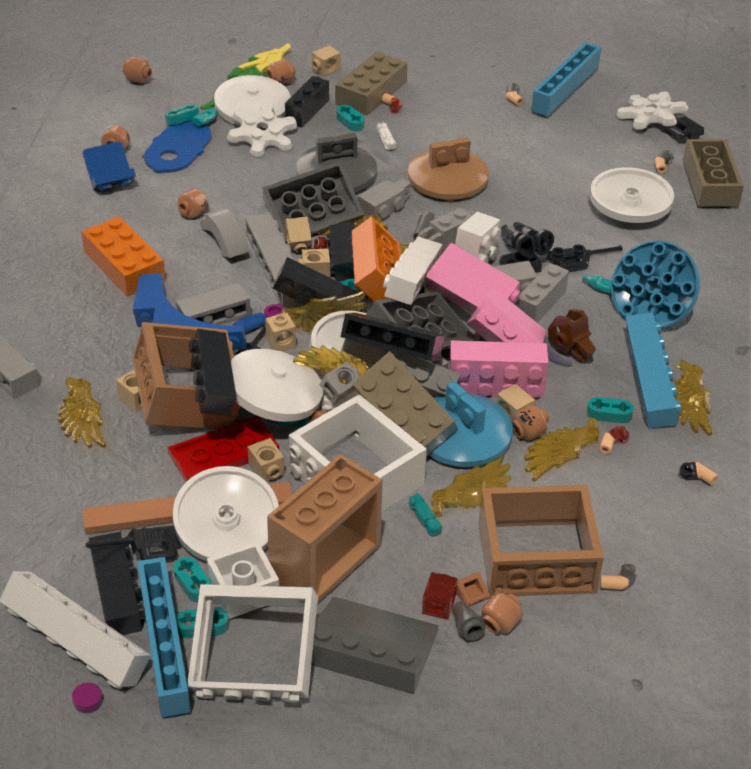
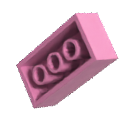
(495, 366)

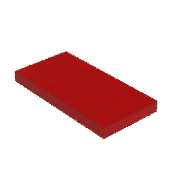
(219, 448)

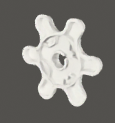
(653, 109)
(259, 138)

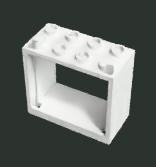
(373, 429)

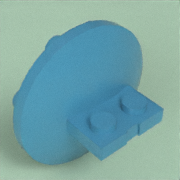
(656, 280)
(482, 429)

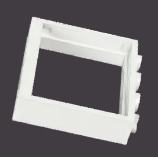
(251, 595)

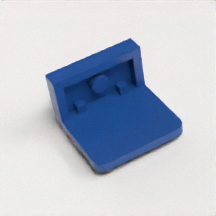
(108, 166)

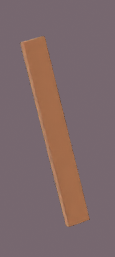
(147, 512)

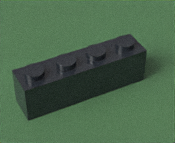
(305, 283)
(392, 336)
(212, 372)
(115, 585)

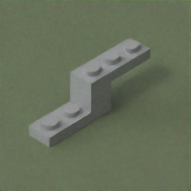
(425, 372)

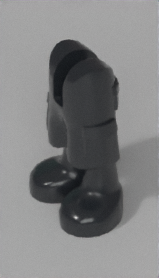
(527, 239)

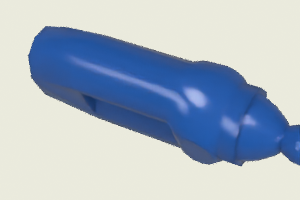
(251, 321)

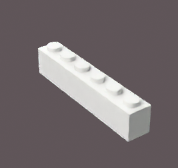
(410, 271)
(74, 629)

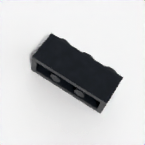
(307, 100)
(341, 250)

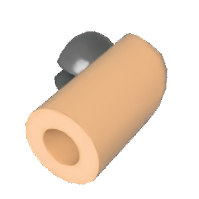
(512, 94)
(660, 160)
(621, 581)

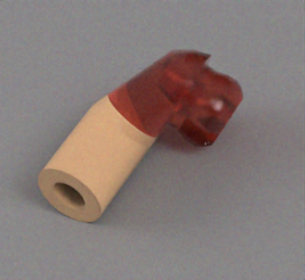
(394, 102)
(611, 436)

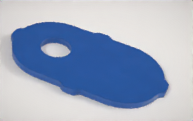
(180, 139)

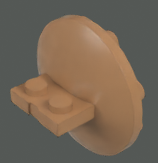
(448, 171)

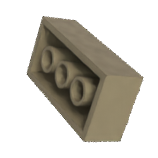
(370, 81)
(713, 172)
(405, 402)

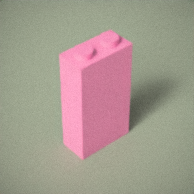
(468, 279)

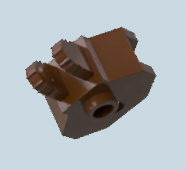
(573, 335)

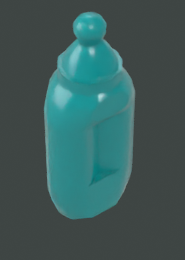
(204, 117)
(599, 283)

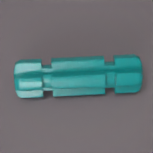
(425, 514)

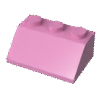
(503, 321)

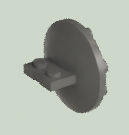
(357, 162)

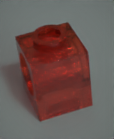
(439, 595)

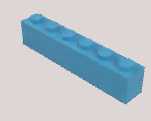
(565, 79)
(651, 370)
(163, 638)

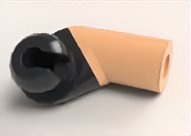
(695, 470)

